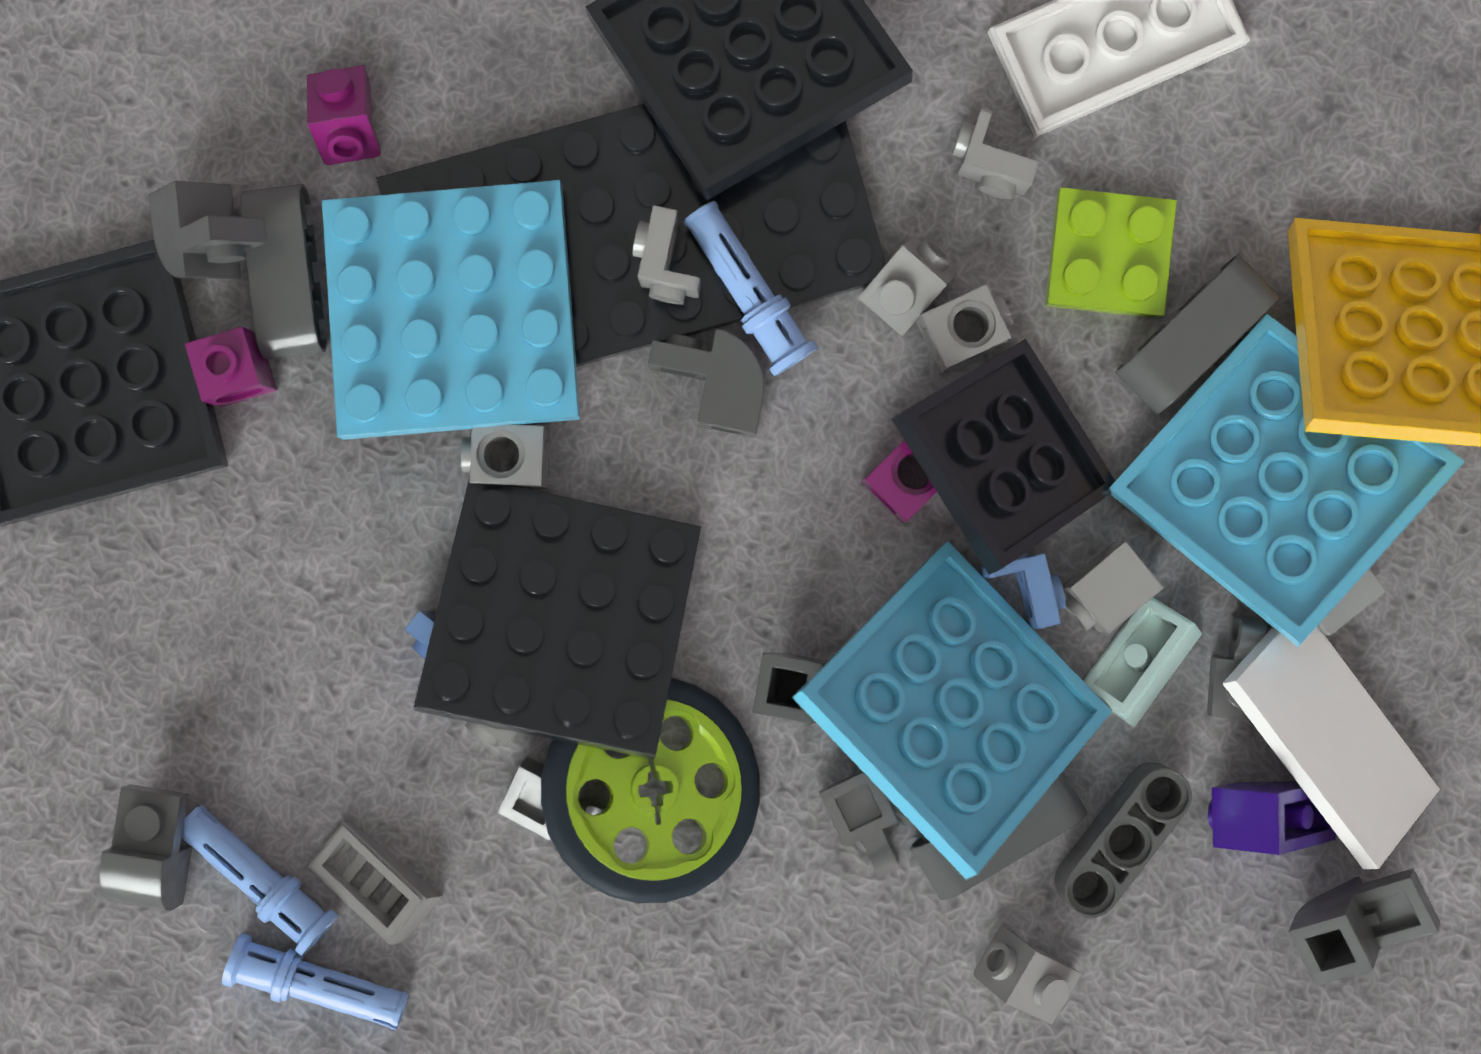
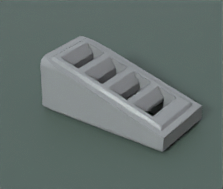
(405, 883)

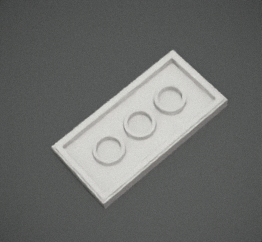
(1096, 52)
(1333, 742)

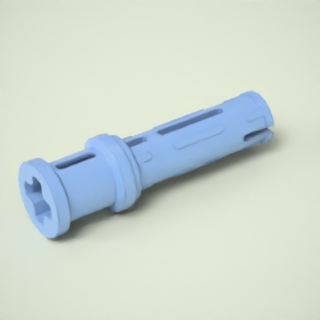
(764, 313)
(276, 897)
(289, 975)

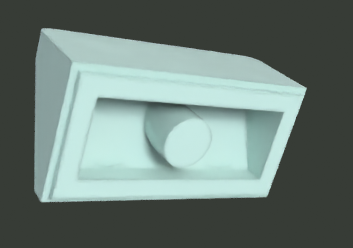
(1142, 659)

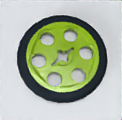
(662, 870)

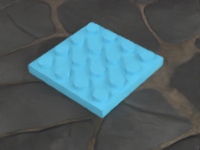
(450, 310)
(1272, 507)
(954, 709)

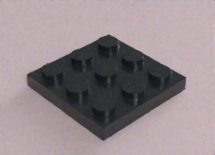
(1005, 455)

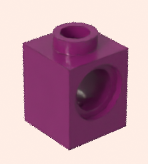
(230, 367)
(891, 492)

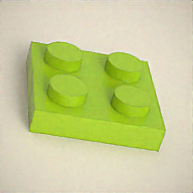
(1110, 253)

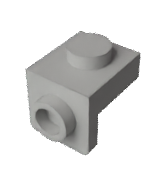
(996, 169)
(655, 245)
(909, 283)
(1026, 976)

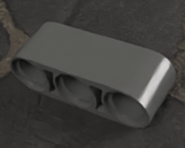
(281, 274)
(1198, 334)
(1051, 816)
(1150, 828)

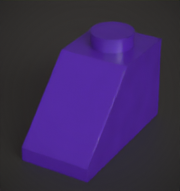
(1266, 818)

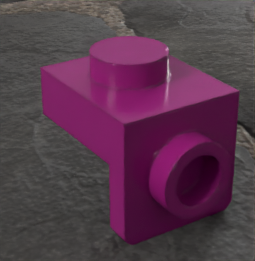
(341, 115)

